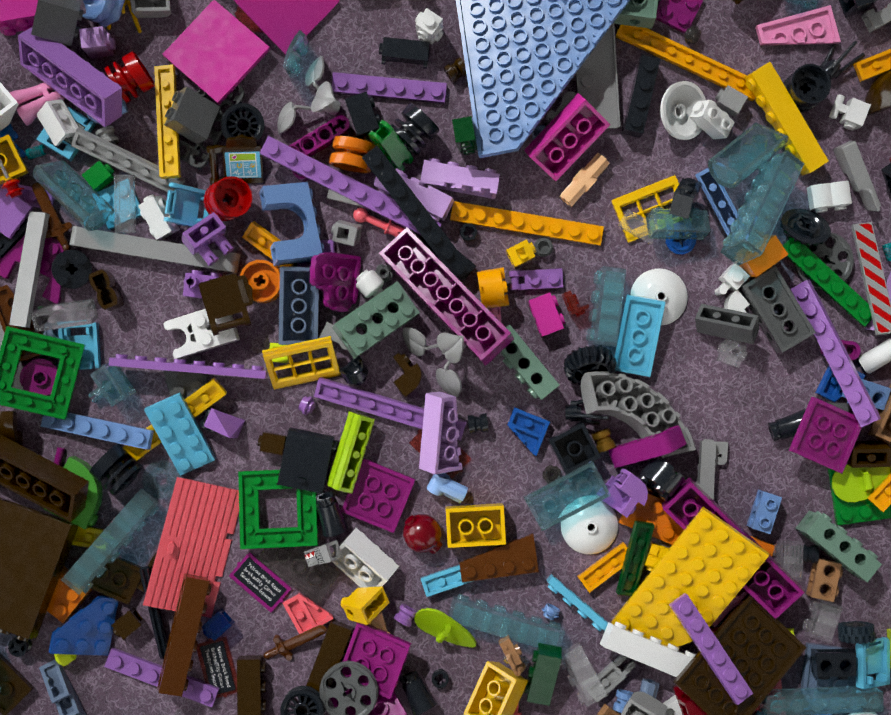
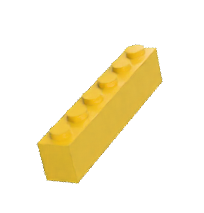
(785, 117)

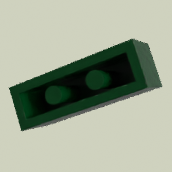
(465, 135)
(543, 673)

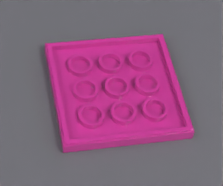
(284, 18)
(216, 51)

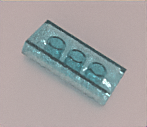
(745, 155)
(73, 194)
(567, 495)

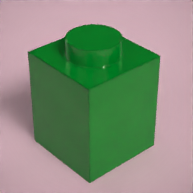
(99, 175)

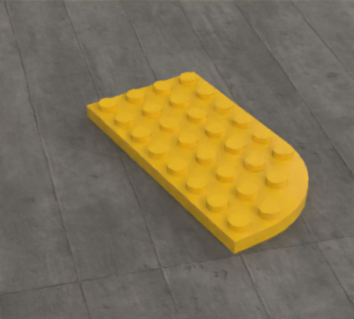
(707, 564)

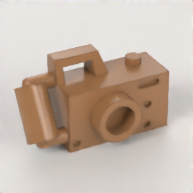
(512, 655)

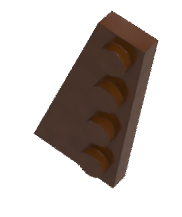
(6, 304)

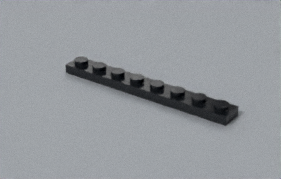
(416, 212)

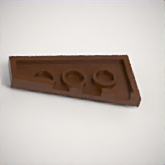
(505, 560)

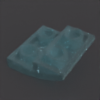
(298, 47)

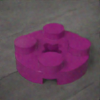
(33, 369)

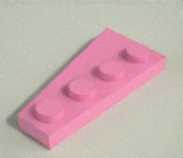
(801, 29)

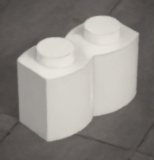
(829, 195)

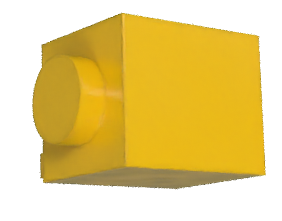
(521, 253)

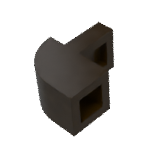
(411, 378)

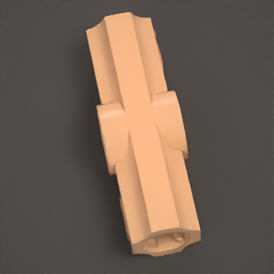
(584, 179)

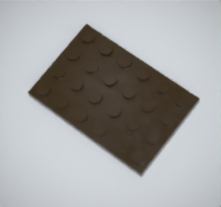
(759, 650)

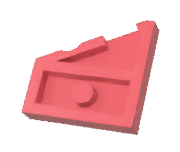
(305, 613)

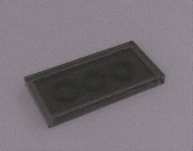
(293, 567)

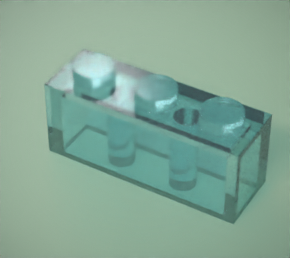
(668, 226)

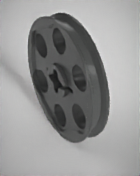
(832, 256)
(344, 683)

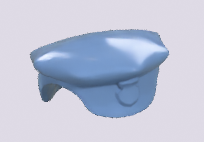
(103, 11)

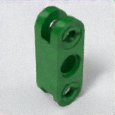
(391, 145)

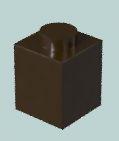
(272, 442)
(127, 623)

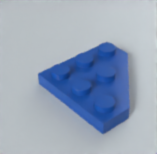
(87, 630)

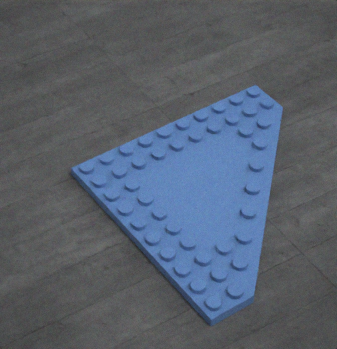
(523, 59)

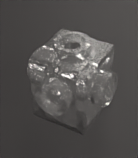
(725, 352)

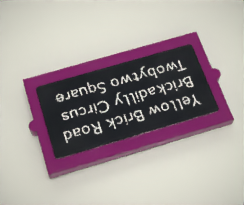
(260, 582)

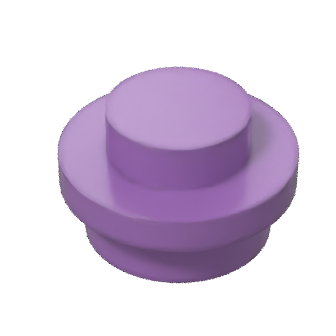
(307, 405)

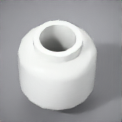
(369, 283)

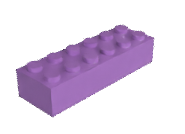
(71, 77)

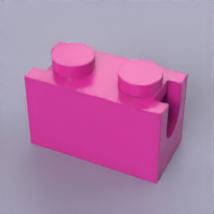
(545, 314)

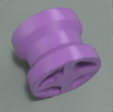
(405, 615)

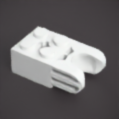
(198, 333)

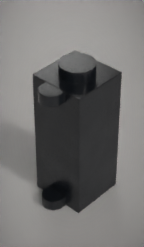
(404, 51)

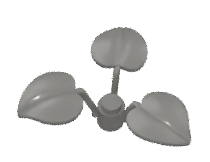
(322, 101)
(451, 347)

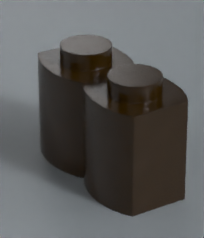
(105, 286)

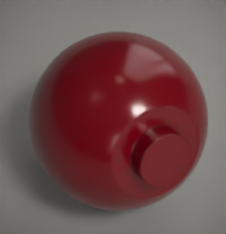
(422, 533)

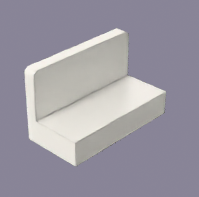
(57, 121)

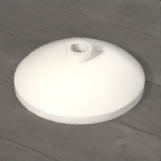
(677, 107)
(666, 282)
(593, 541)

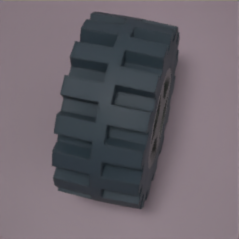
(856, 632)

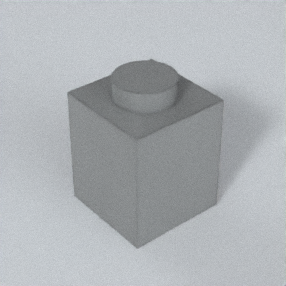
(730, 100)

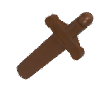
(57, 229)
(284, 647)

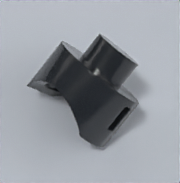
(355, 371)

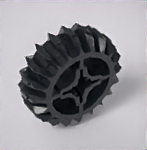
(588, 360)

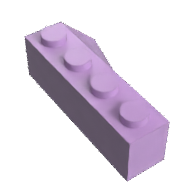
(460, 179)
(435, 201)
(439, 434)

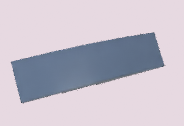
(60, 689)

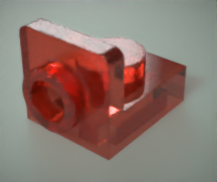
(571, 303)

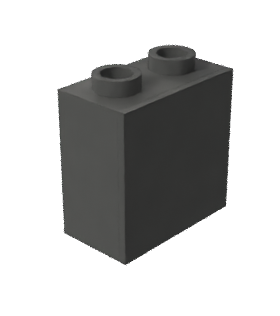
(57, 20)
(191, 115)

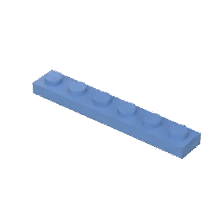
(101, 430)

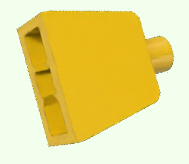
(365, 604)

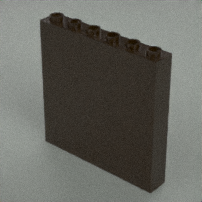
(30, 566)

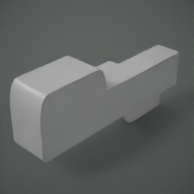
(853, 165)
(708, 459)

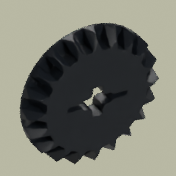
(805, 227)

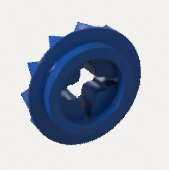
(676, 248)

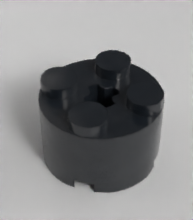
(63, 261)
(661, 477)

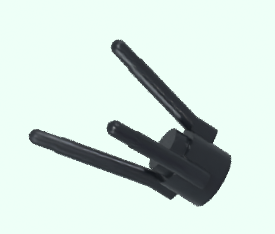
(833, 66)
(574, 413)

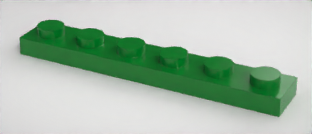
(828, 281)

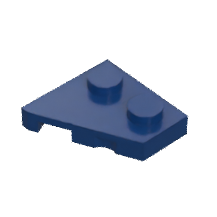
(829, 386)
(528, 429)

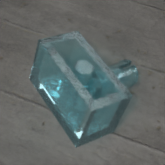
(111, 385)

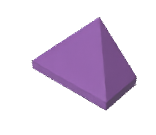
(224, 423)

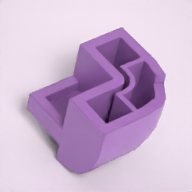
(626, 492)

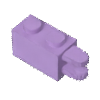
(97, 42)

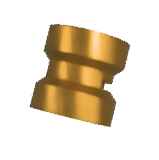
(603, 440)

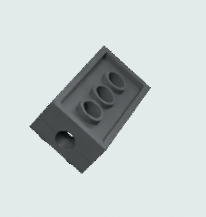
(789, 310)

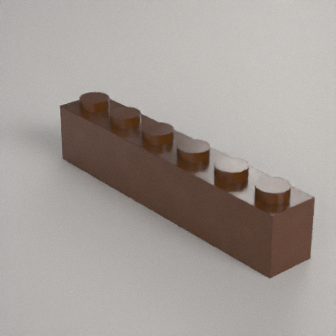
(183, 635)

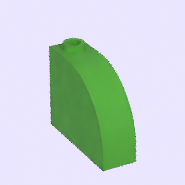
(94, 496)

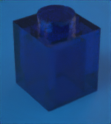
(217, 625)

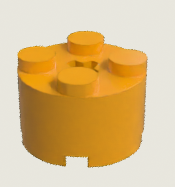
(493, 288)

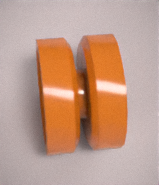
(350, 154)
(264, 270)

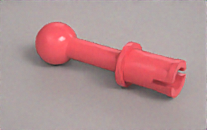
(361, 215)

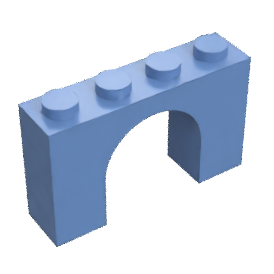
(298, 199)

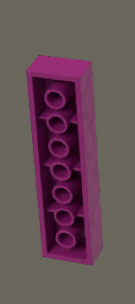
(446, 296)
(770, 583)

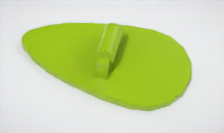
(858, 483)
(443, 627)

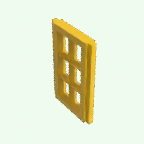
(640, 194)
(306, 346)

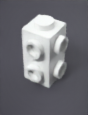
(429, 26)
(712, 119)
(154, 212)

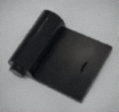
(306, 457)

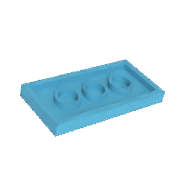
(638, 335)
(179, 433)

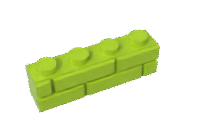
(350, 452)

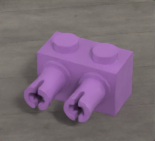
(204, 233)
(192, 280)

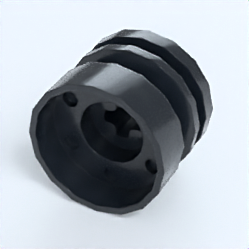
(812, 81)
(414, 128)
(114, 468)

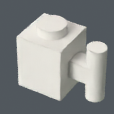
(852, 113)
(731, 279)

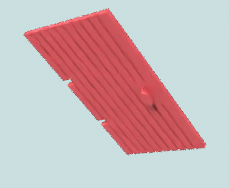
(193, 541)

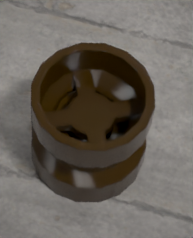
(454, 69)

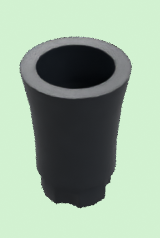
(786, 426)
(330, 515)
(417, 693)

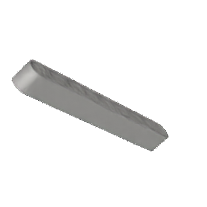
(150, 249)

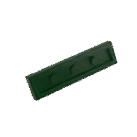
(635, 558)

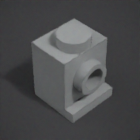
(339, 235)

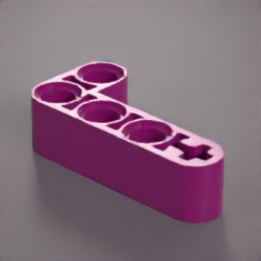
(320, 144)
(648, 447)

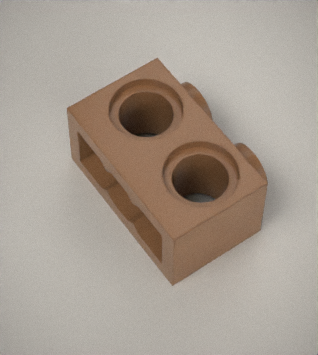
(818, 579)

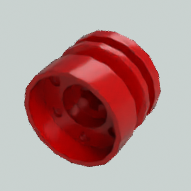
(130, 76)
(237, 194)

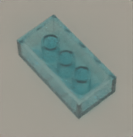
(607, 306)

